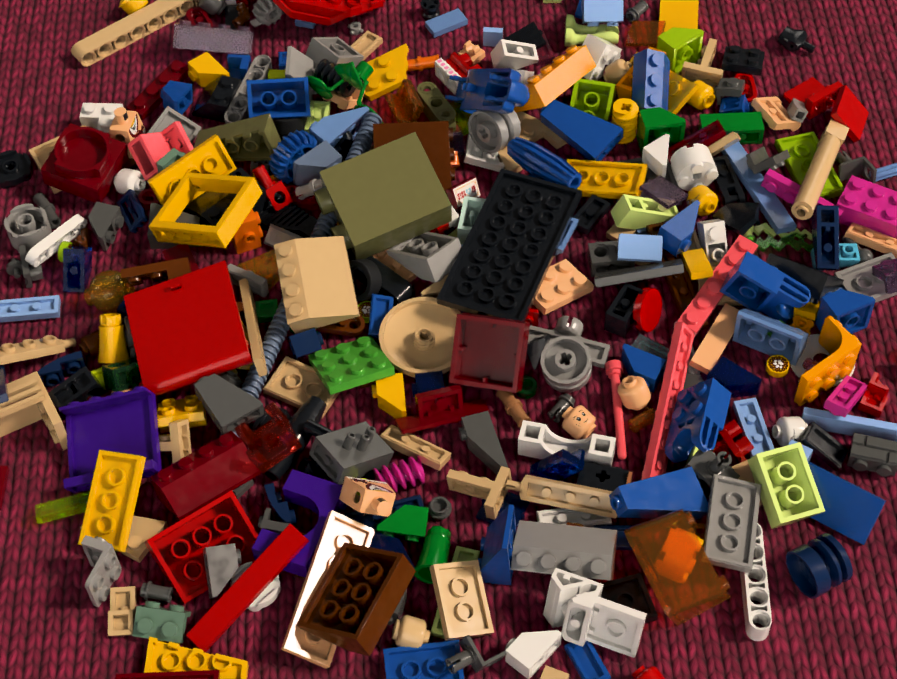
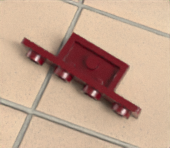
(439, 408)

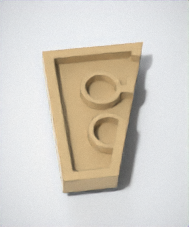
(140, 531)

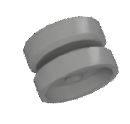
(493, 130)
(561, 376)

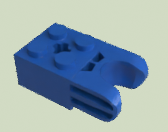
(764, 288)
(697, 419)

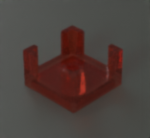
(271, 441)

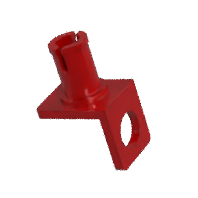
(271, 187)

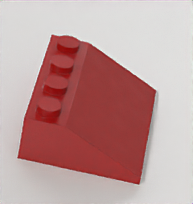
(181, 546)

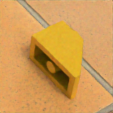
(205, 69)
(391, 395)

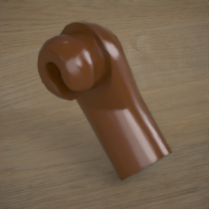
(83, 239)

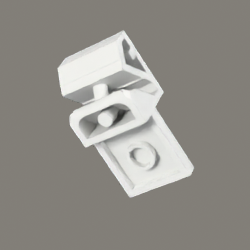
(585, 616)

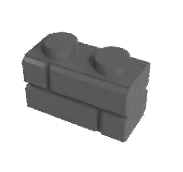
(873, 454)

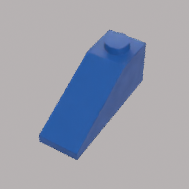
(679, 230)

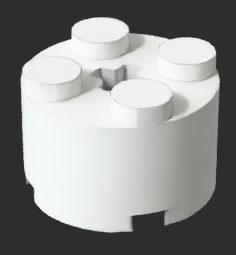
(693, 166)

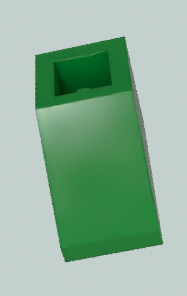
(406, 522)

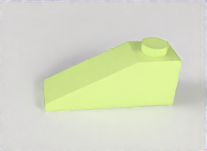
(637, 212)

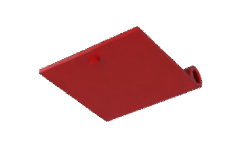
(187, 329)

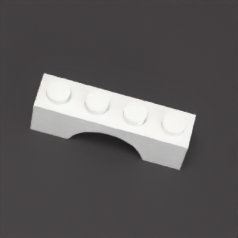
(540, 442)

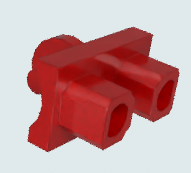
(739, 448)

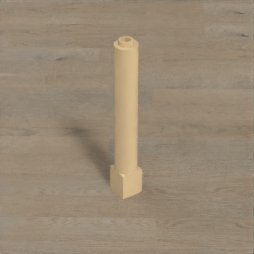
(819, 170)

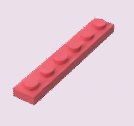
(709, 294)

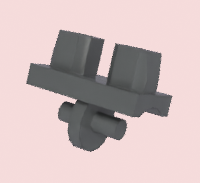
(18, 267)

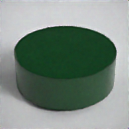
(529, 387)

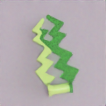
(787, 238)

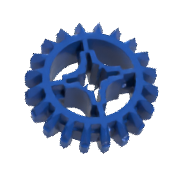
(288, 151)

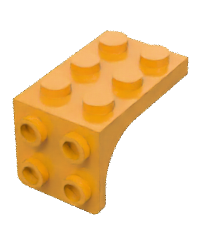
(843, 355)

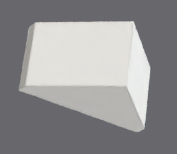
(656, 155)

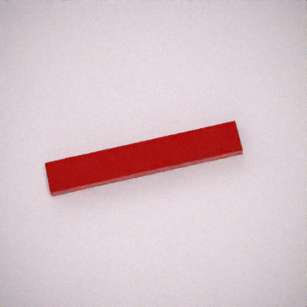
(247, 588)

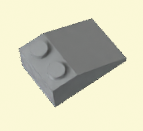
(427, 255)

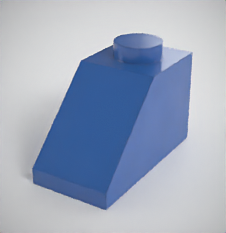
(177, 95)
(644, 365)

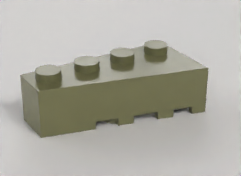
(245, 139)

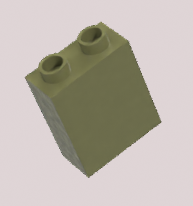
(384, 197)

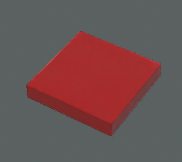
(850, 112)

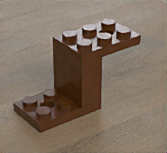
(158, 271)

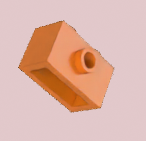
(248, 234)

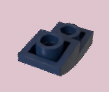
(55, 371)
(279, 509)

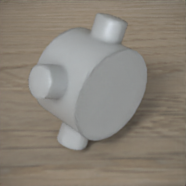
(355, 28)

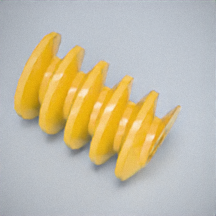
(625, 115)

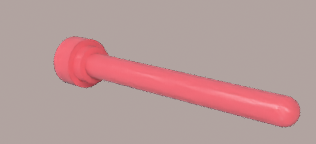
(614, 371)

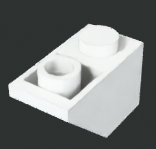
(713, 239)

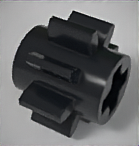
(311, 467)

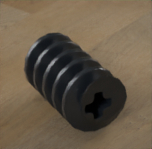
(326, 72)

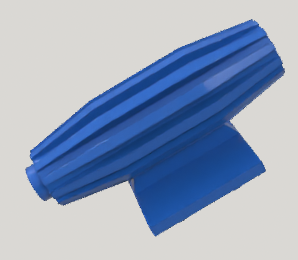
(543, 163)

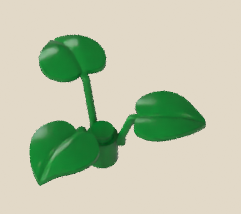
(355, 76)

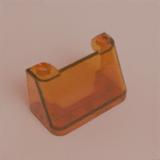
(677, 565)

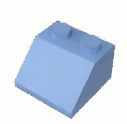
(602, 12)

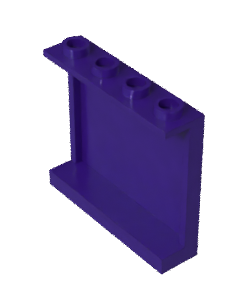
(111, 423)

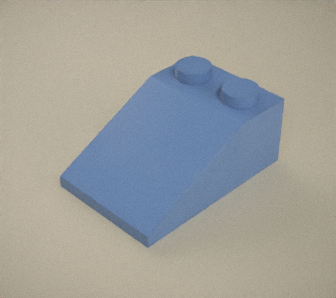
(335, 126)

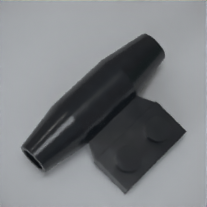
(311, 409)

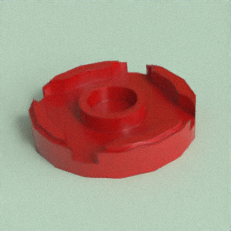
(647, 309)

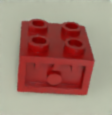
(814, 95)

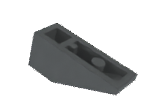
(482, 440)

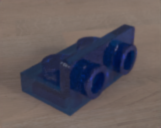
(559, 465)

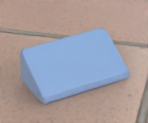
(639, 248)

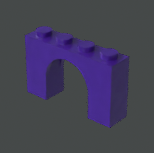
(312, 493)

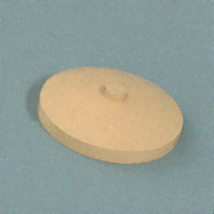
(419, 336)

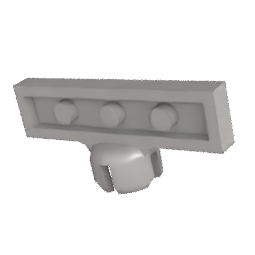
(598, 351)

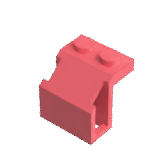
(151, 147)

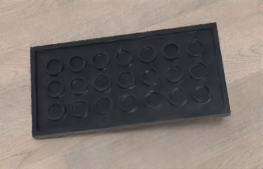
(510, 247)

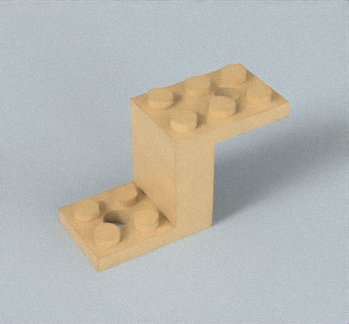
(42, 410)

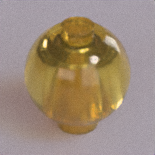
(107, 291)

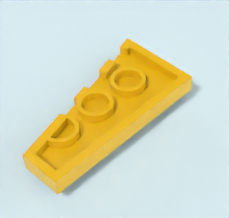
(679, 91)

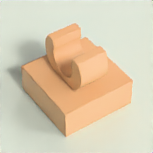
(473, 51)

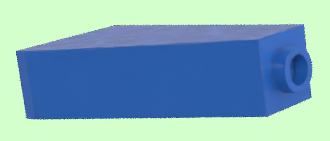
(581, 130)
(660, 496)

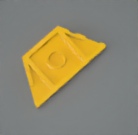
(388, 72)

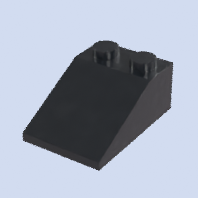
(210, 206)

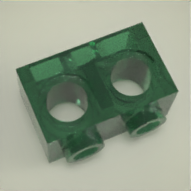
(122, 375)

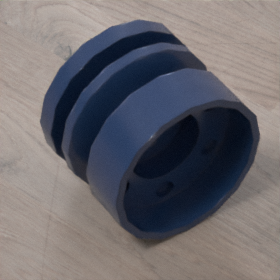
(819, 565)

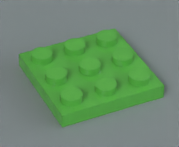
(351, 364)

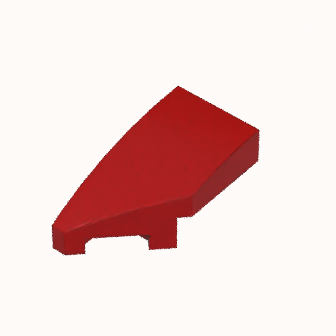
(875, 397)

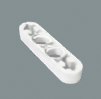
(51, 243)

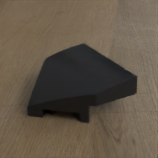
(739, 216)

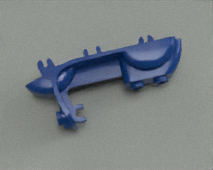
(490, 90)

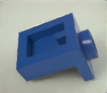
(735, 105)

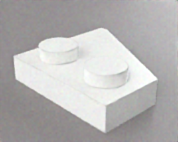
(482, 159)

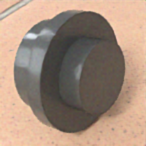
(439, 508)

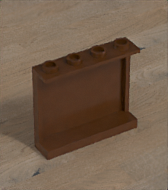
(434, 139)

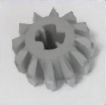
(267, 12)

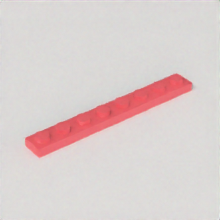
(672, 384)

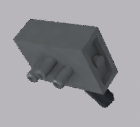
(348, 451)

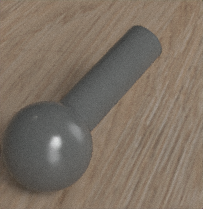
(865, 254)

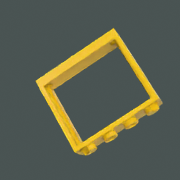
(168, 230)

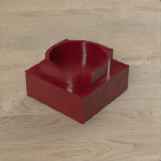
(84, 162)
(489, 352)

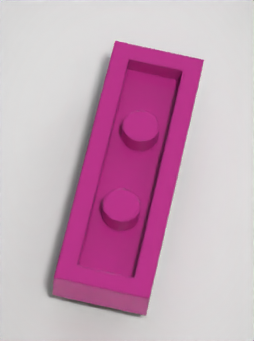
(845, 396)

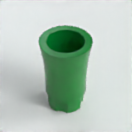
(434, 551)

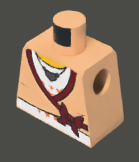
(126, 126)
(374, 497)

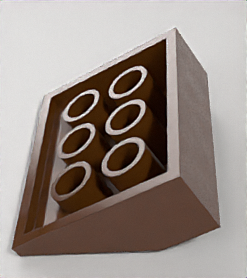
(357, 597)

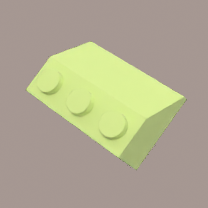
(786, 486)

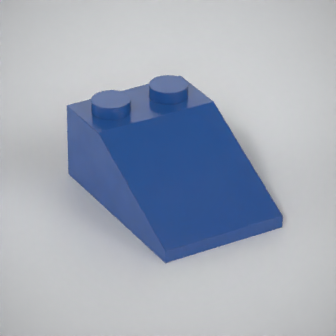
(498, 548)

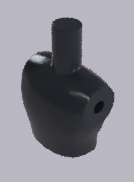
(795, 39)

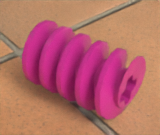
(401, 474)

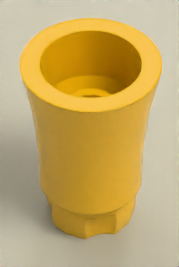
(112, 339)

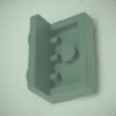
(160, 622)

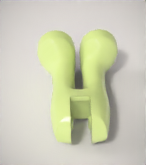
(576, 33)

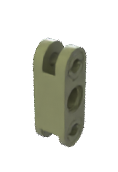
(435, 105)

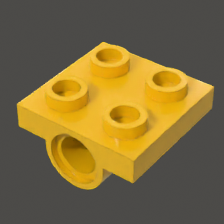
(187, 408)

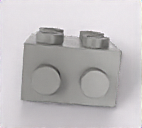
(106, 568)

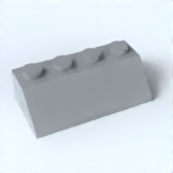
(574, 549)

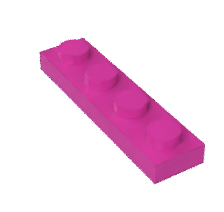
(787, 189)

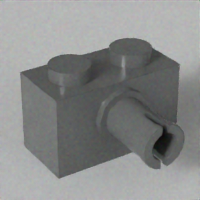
(708, 464)

